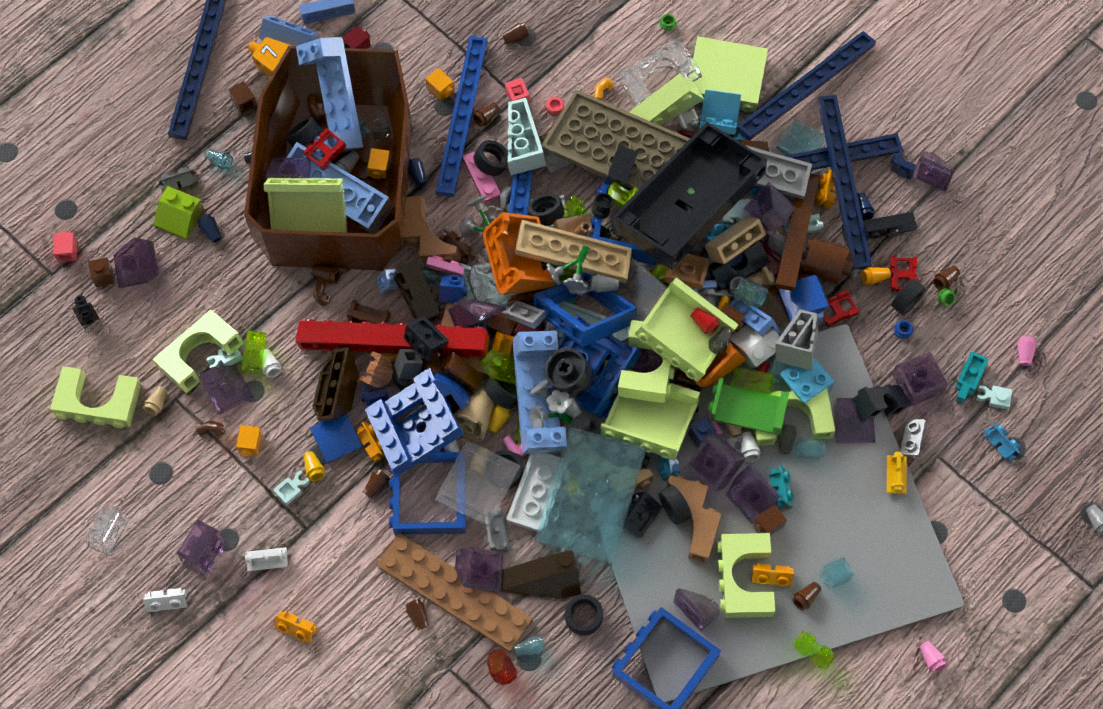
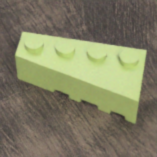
(669, 101)

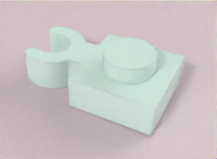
(224, 359)
(997, 396)
(289, 489)

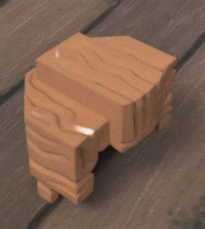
(379, 371)

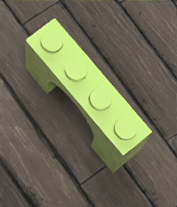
(207, 329)
(645, 386)
(116, 412)
(818, 412)
(736, 601)

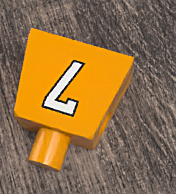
(267, 54)

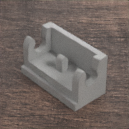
(497, 533)

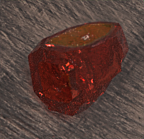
(501, 667)

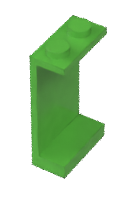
(748, 408)

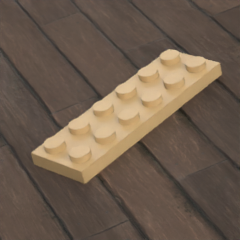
(563, 247)

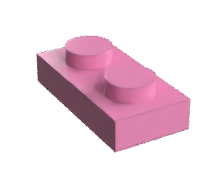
(451, 268)

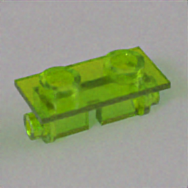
(573, 207)
(821, 654)

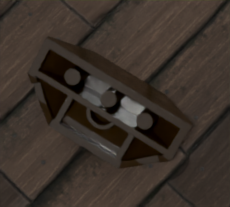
(336, 386)

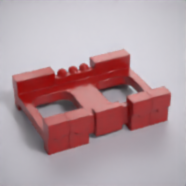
(329, 152)
(896, 274)
(839, 313)

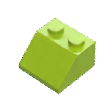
(177, 212)

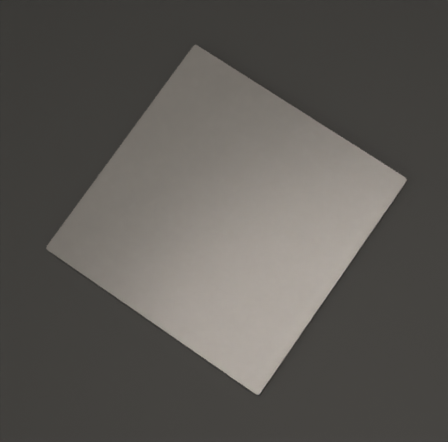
(834, 515)

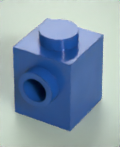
(452, 288)

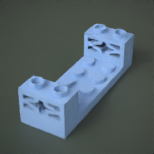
(335, 88)
(362, 202)
(530, 358)

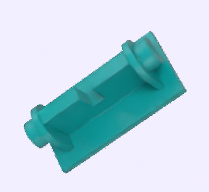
(781, 479)

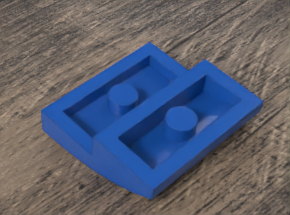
(806, 296)
(448, 385)
(335, 437)

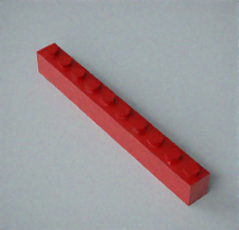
(385, 338)

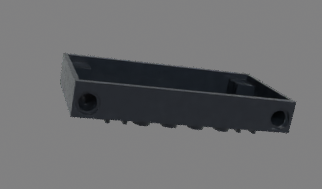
(704, 174)

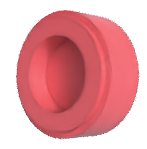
(554, 106)

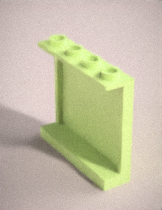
(731, 69)
(307, 204)
(676, 334)
(653, 424)

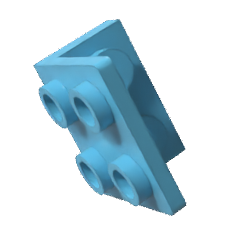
(721, 110)
(806, 382)

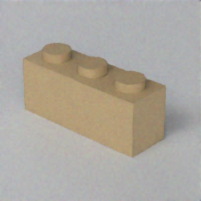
(735, 240)

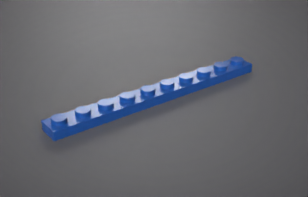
(461, 117)

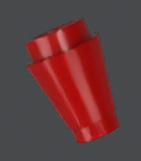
(706, 322)

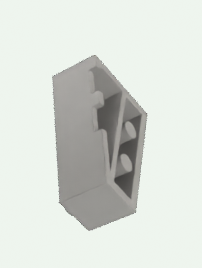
(799, 341)

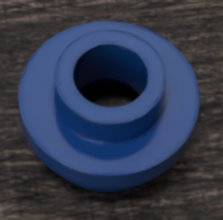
(905, 325)

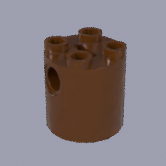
(827, 261)

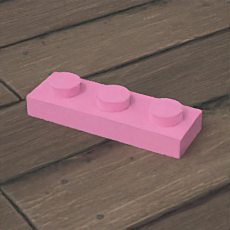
(484, 183)

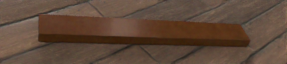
(796, 237)

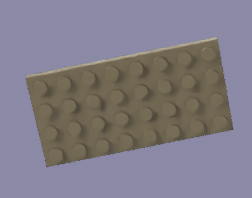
(592, 131)

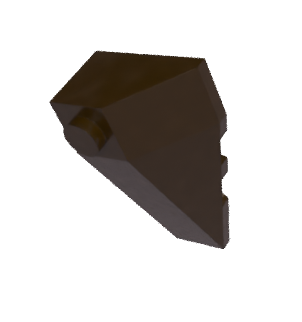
(775, 307)
(546, 576)

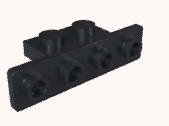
(888, 225)

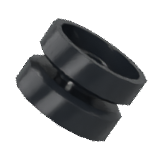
(569, 372)

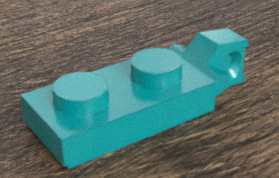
(970, 376)

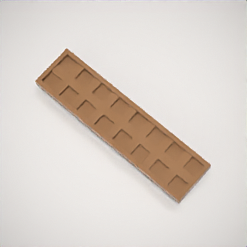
(442, 586)

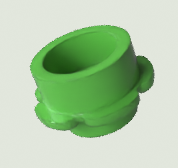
(668, 18)
(946, 297)

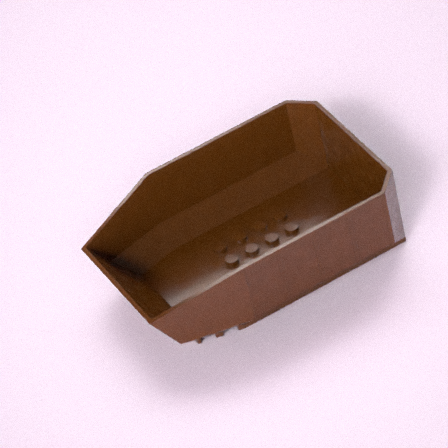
(282, 105)

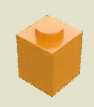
(439, 84)
(378, 163)
(249, 440)

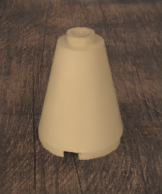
(476, 416)

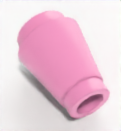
(1026, 350)
(933, 658)

